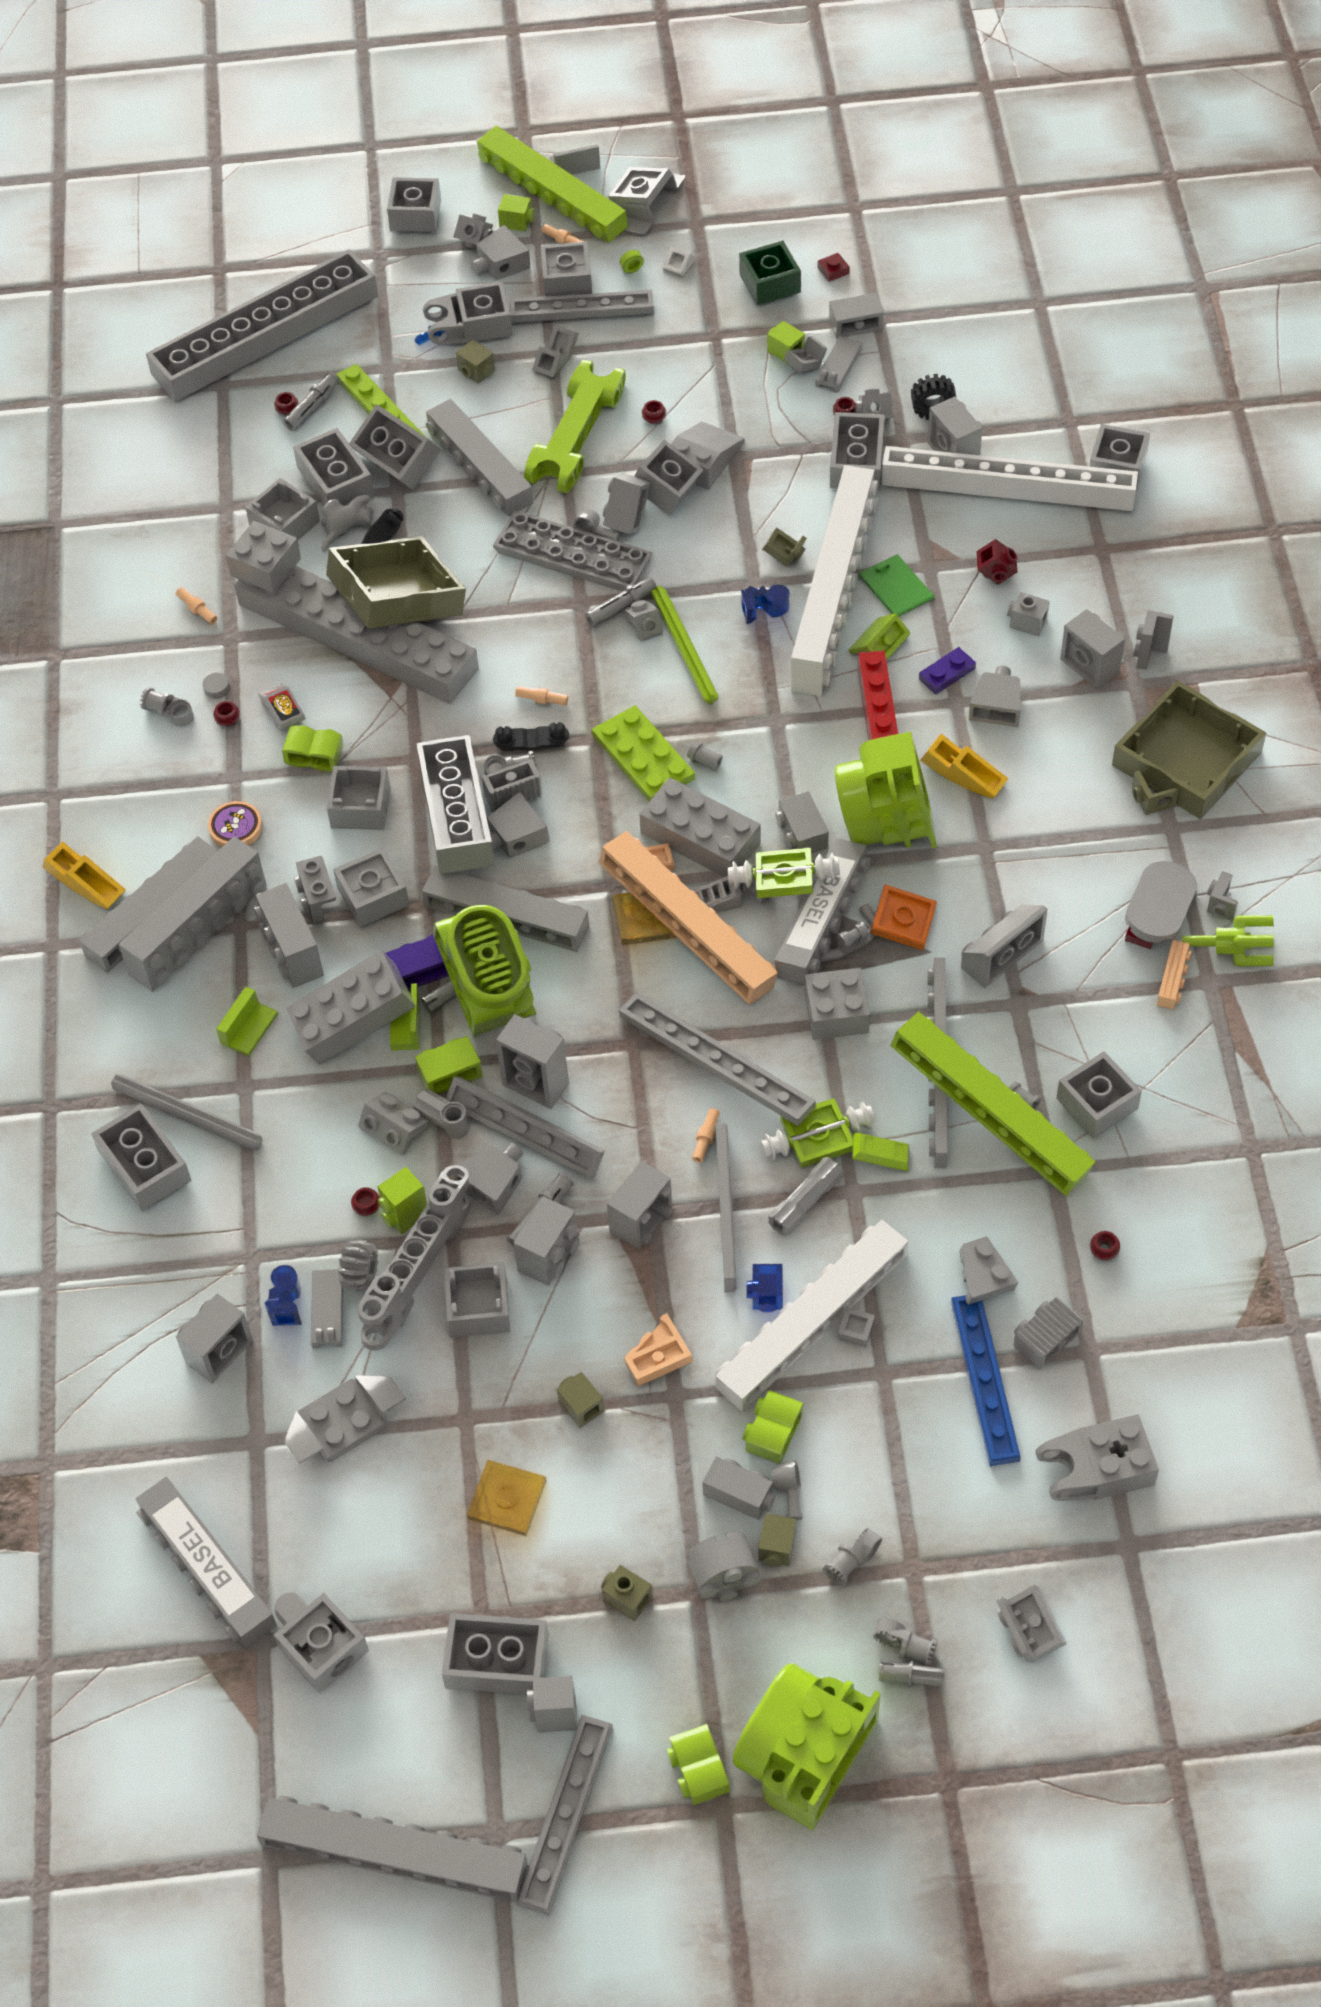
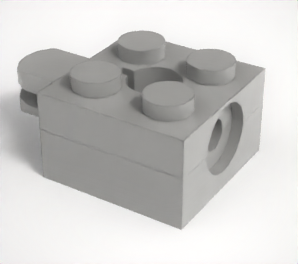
(317, 1638)

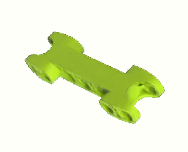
(562, 454)

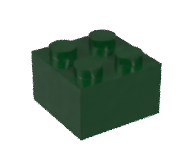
(770, 272)

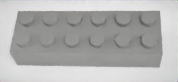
(455, 804)
(192, 914)

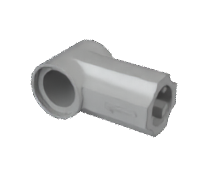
(442, 1113)

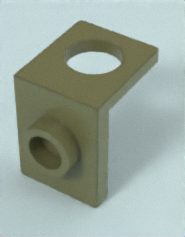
(1150, 801)

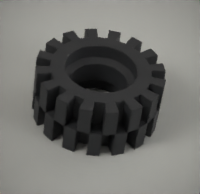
(930, 387)

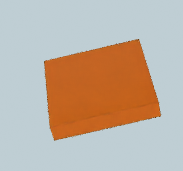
(903, 917)

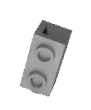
(739, 1488)

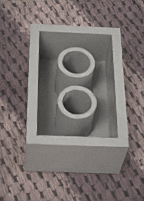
(857, 443)
(394, 447)
(333, 468)
(288, 935)
(532, 1061)
(141, 1157)
(494, 1653)

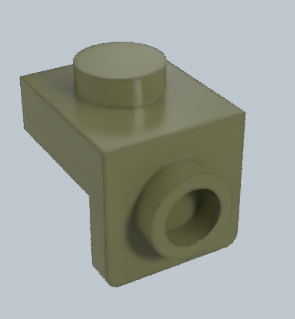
(784, 547)

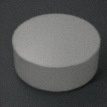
(216, 685)

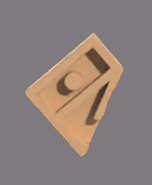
(658, 1353)

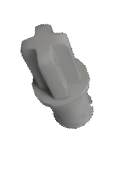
(910, 1674)

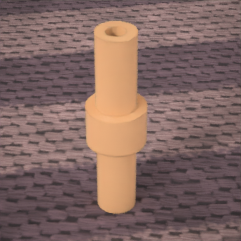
(561, 236)
(196, 606)
(541, 696)
(705, 1135)

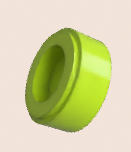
(631, 261)

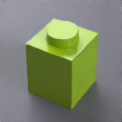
(515, 212)
(784, 338)

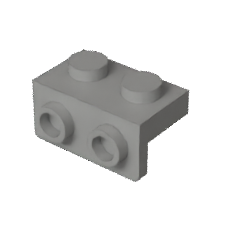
(1153, 635)
(315, 885)
(392, 1121)
(1030, 1624)

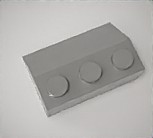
(1004, 943)

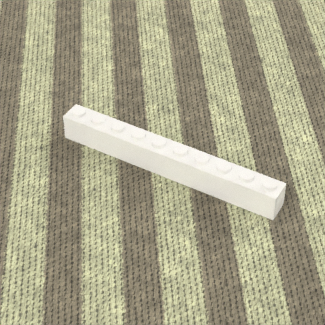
(1009, 478)

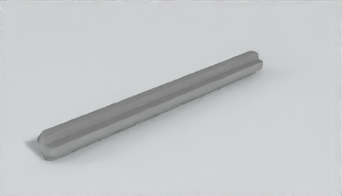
(186, 1112)

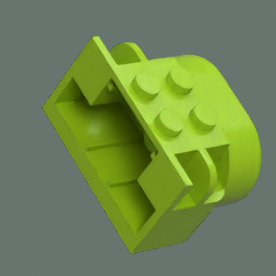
(885, 793)
(485, 967)
(805, 1740)

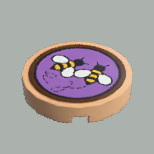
(235, 820)

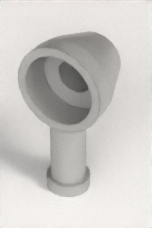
(589, 522)
(787, 1478)

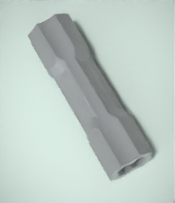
(790, 1211)

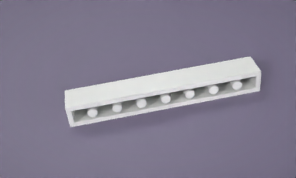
(811, 1315)

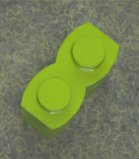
(312, 748)
(773, 1426)
(699, 1764)

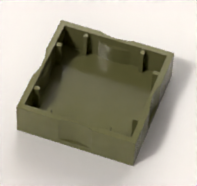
(395, 582)
(1189, 747)

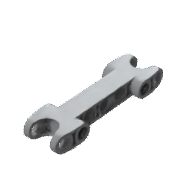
(388, 1292)

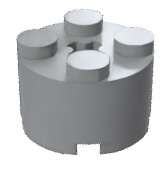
(723, 1566)

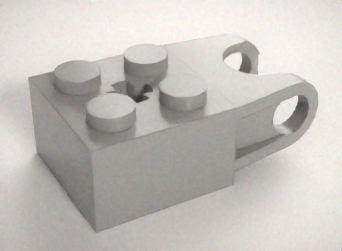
(470, 314)
(1095, 1463)

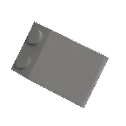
(708, 448)

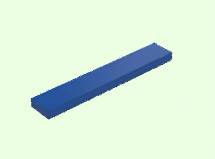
(985, 1382)

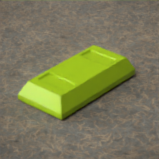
(880, 1151)

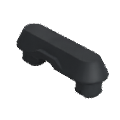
(384, 527)
(531, 739)

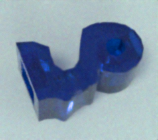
(772, 600)
(280, 1300)

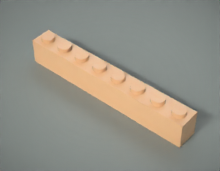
(688, 917)

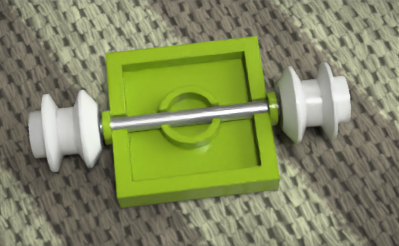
(784, 872)
(820, 1134)

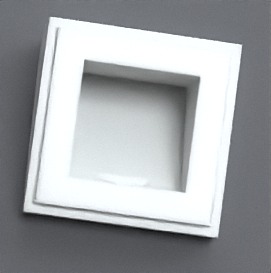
(678, 261)

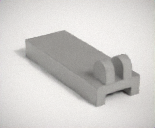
(839, 363)
(326, 1308)

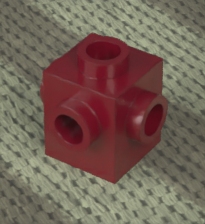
(996, 561)

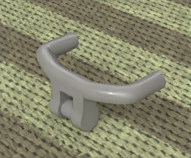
(853, 939)

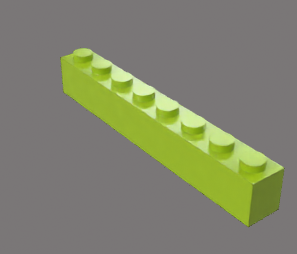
(552, 184)
(992, 1103)

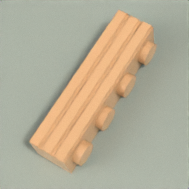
(1173, 973)

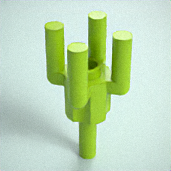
(1236, 940)

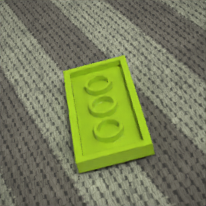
(641, 751)

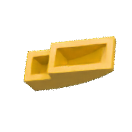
(963, 767)
(83, 876)

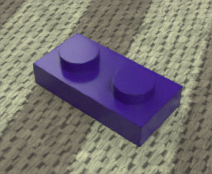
(947, 670)

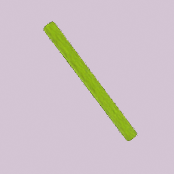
(684, 645)

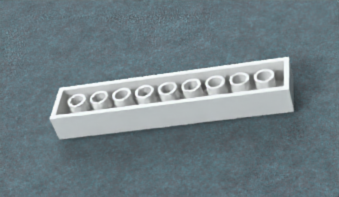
(833, 581)

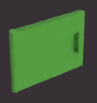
(896, 585)

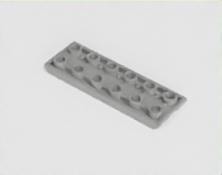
(571, 551)

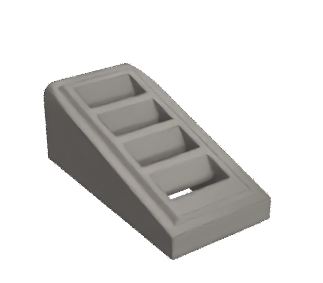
(720, 887)

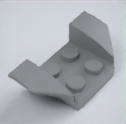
(637, 192)
(342, 1418)

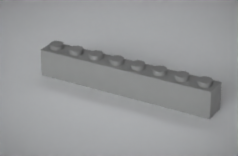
(393, 1848)

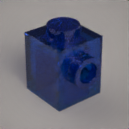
(766, 1287)

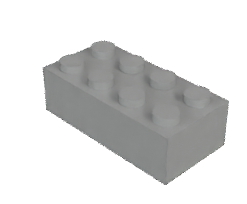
(699, 827)
(350, 1007)

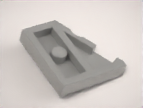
(984, 1271)

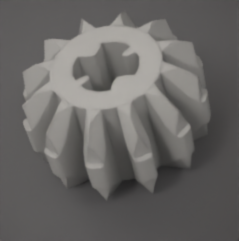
(358, 1265)

